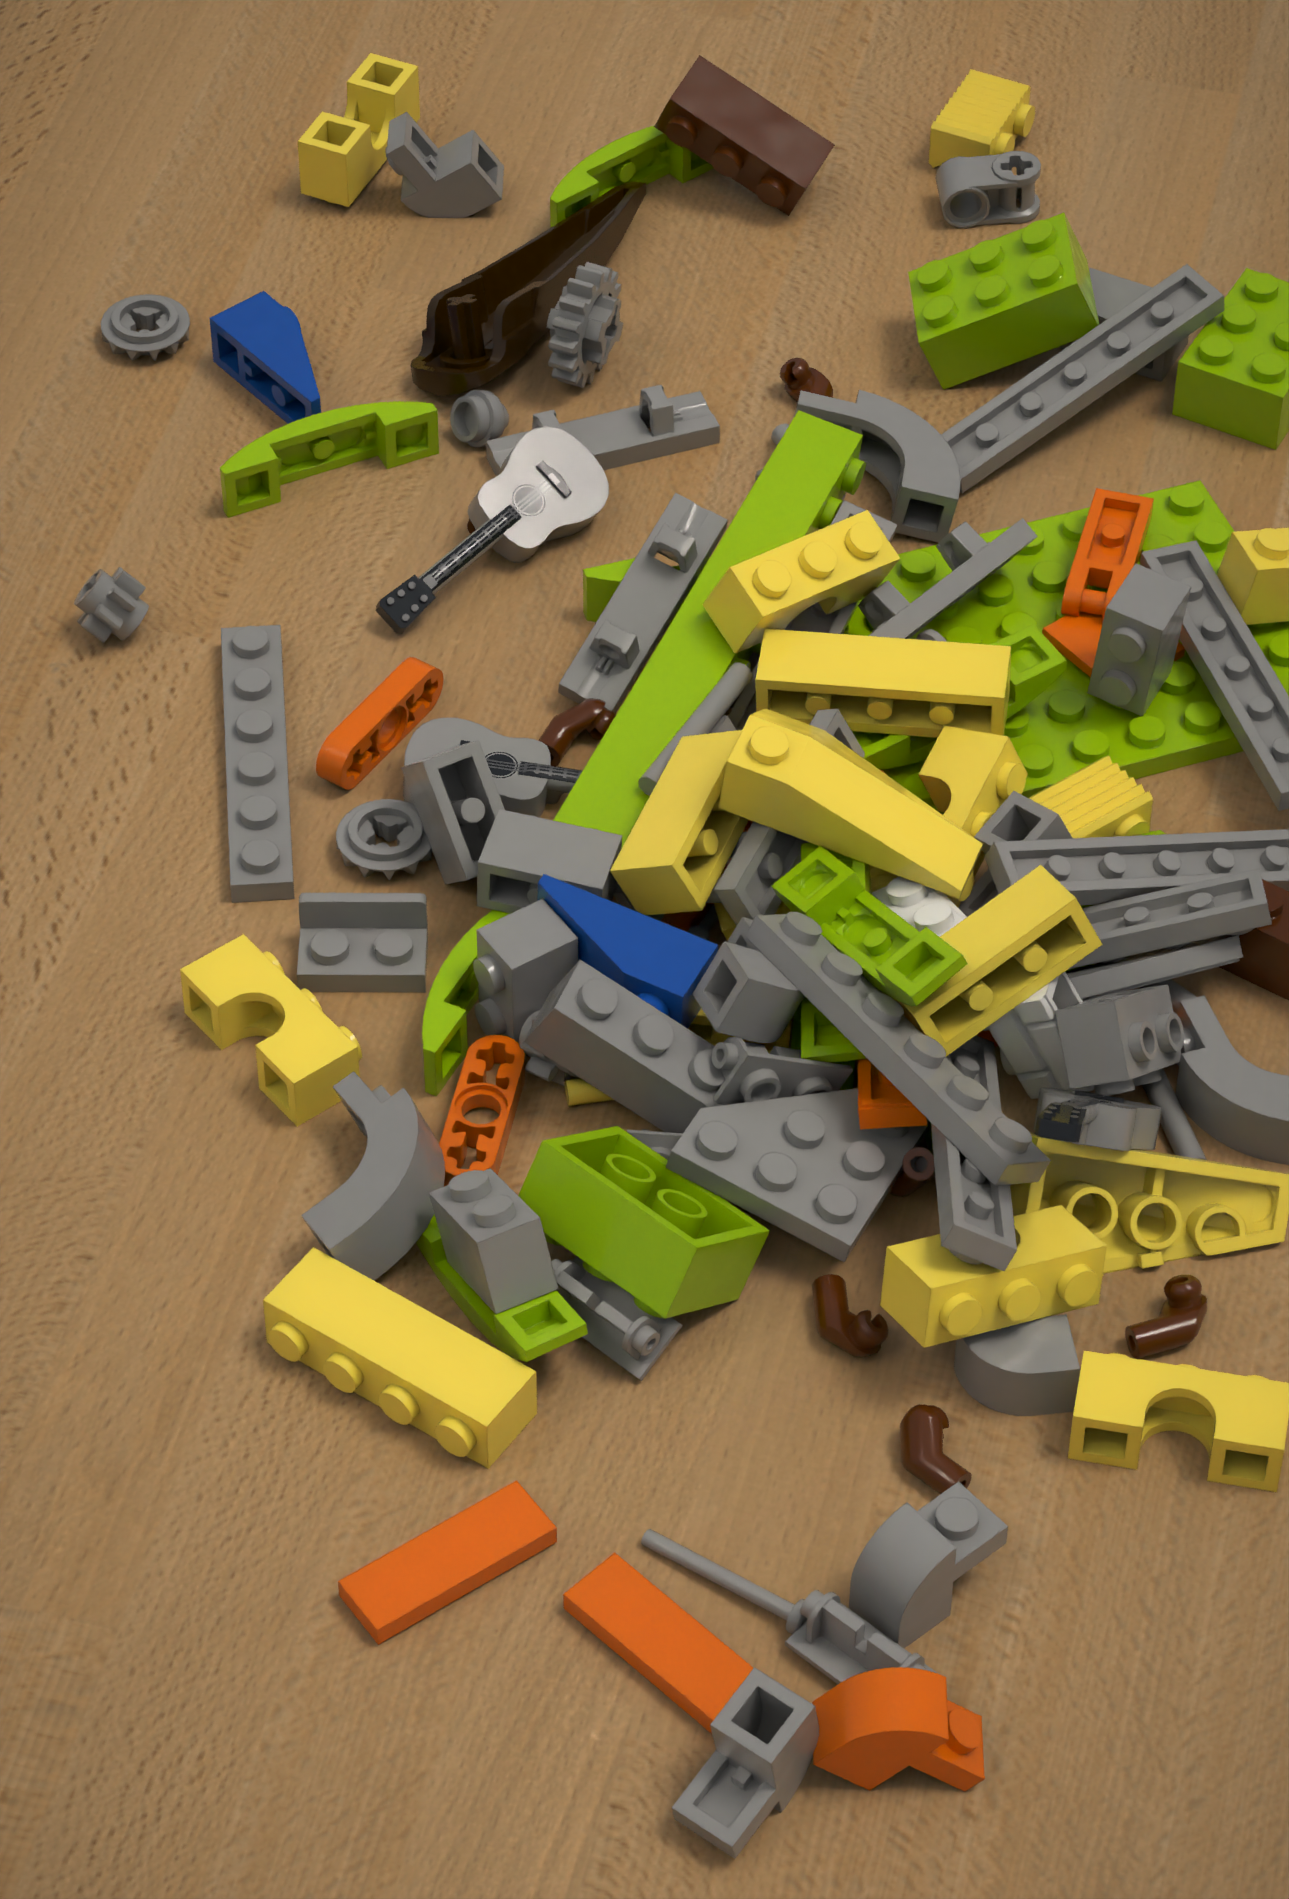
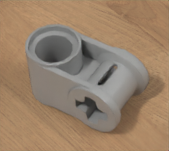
(986, 191)

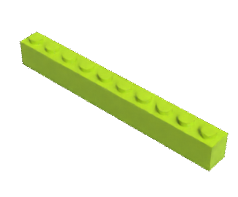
(789, 500)

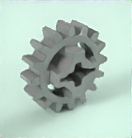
(584, 324)

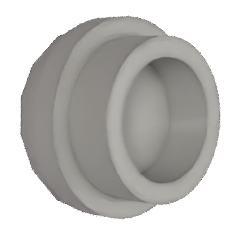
(478, 417)

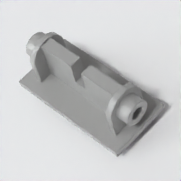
(760, 1075)
(613, 1319)
(843, 1642)

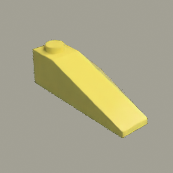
(834, 798)
(1158, 1203)

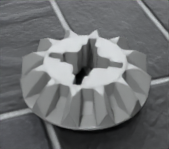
(147, 313)
(389, 820)

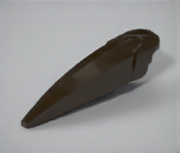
(504, 308)

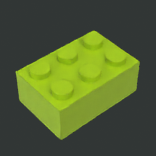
(1003, 301)
(1239, 364)
(641, 1222)

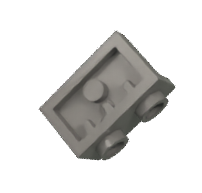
(363, 942)

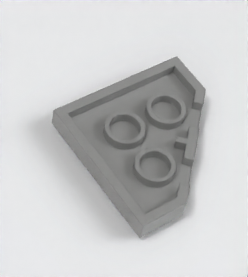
(797, 1163)

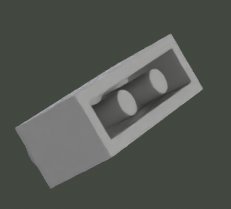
(626, 1049)

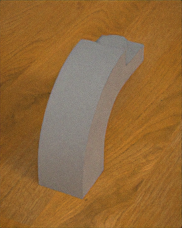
(902, 455)
(1228, 1093)
(387, 1198)

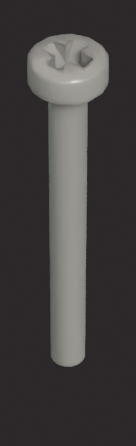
(726, 1579)

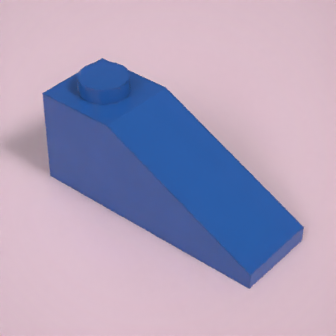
(267, 355)
(633, 949)

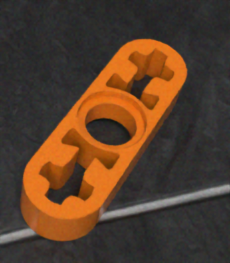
(379, 723)
(475, 1092)

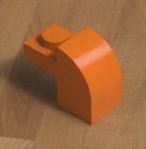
(895, 1721)

